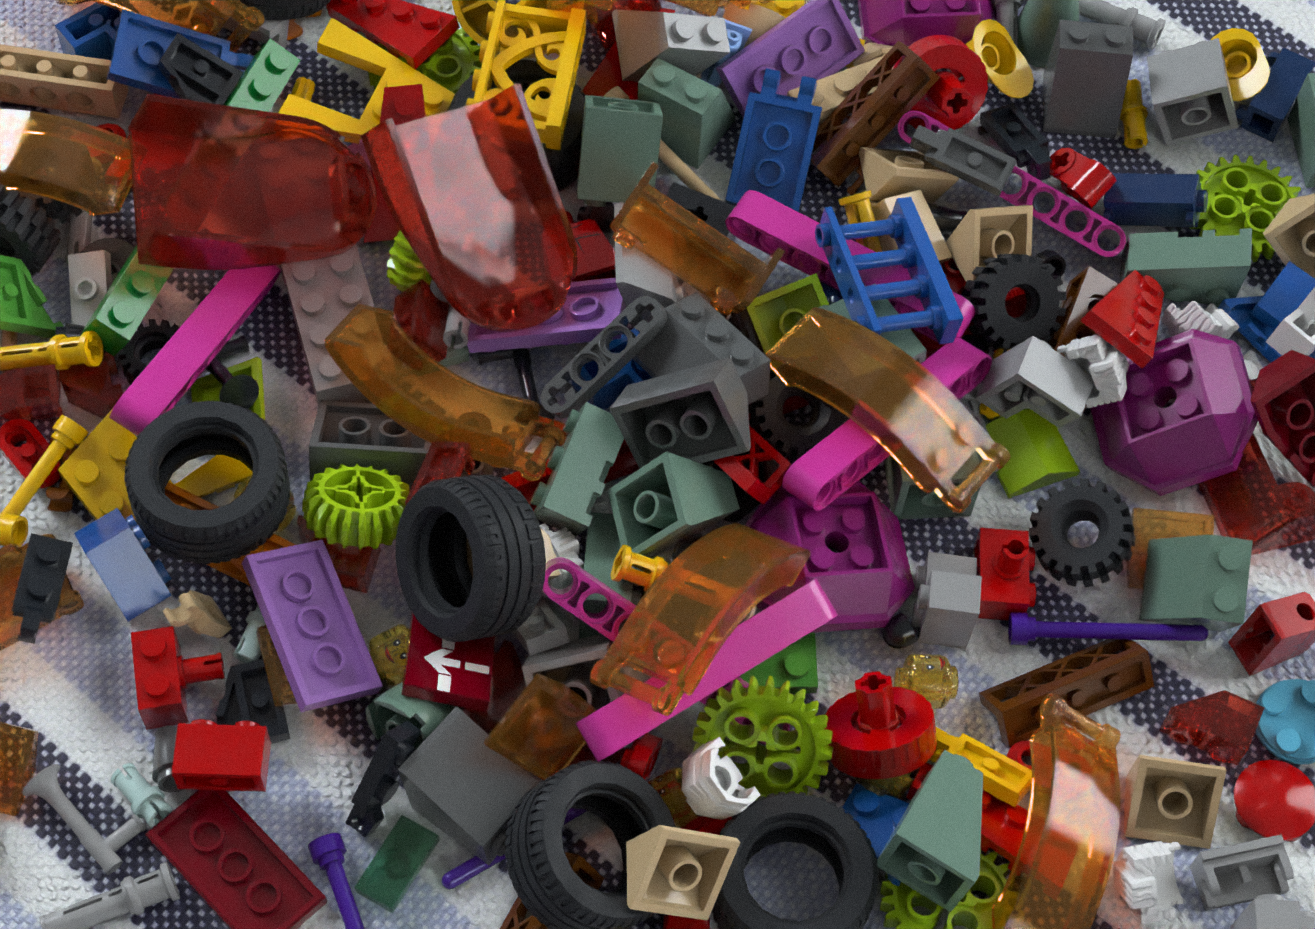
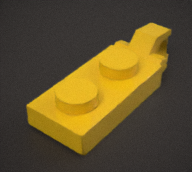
(1001, 775)

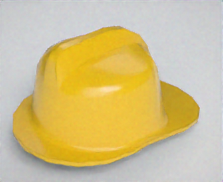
(1002, 59)
(1244, 61)

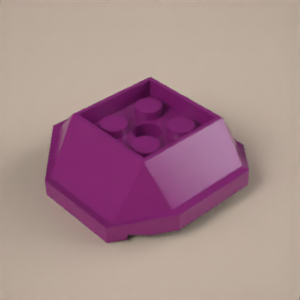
(912, 20)
(1195, 435)
(869, 573)

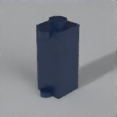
(1274, 102)
(1155, 200)

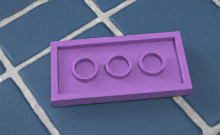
(807, 43)
(583, 316)
(311, 625)

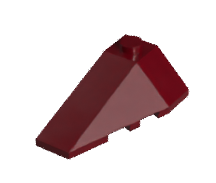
(1286, 409)

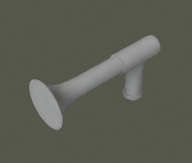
(102, 850)

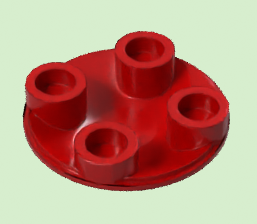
(1275, 800)

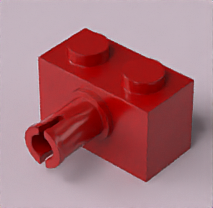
(1004, 565)
(165, 675)
(221, 756)

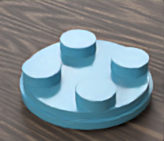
(1289, 720)

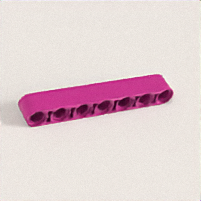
(1030, 189)
(773, 225)
(193, 347)
(852, 452)
(609, 619)
(745, 648)

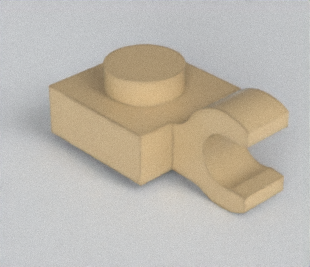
(199, 613)

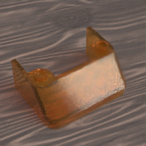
(691, 248)

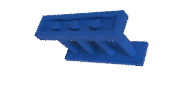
(914, 253)

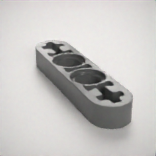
(598, 351)

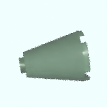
(1039, 25)
(394, 709)

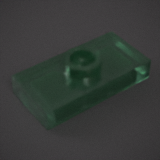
(397, 863)

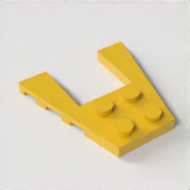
(353, 49)
(98, 471)

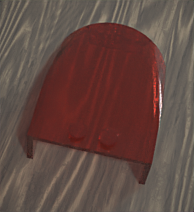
(242, 187)
(480, 209)

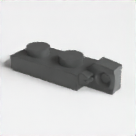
(964, 158)

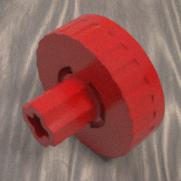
(949, 99)
(881, 747)

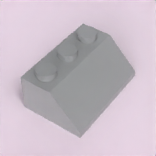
(642, 276)

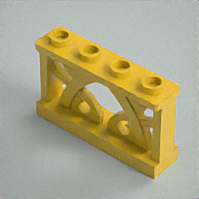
(564, 39)

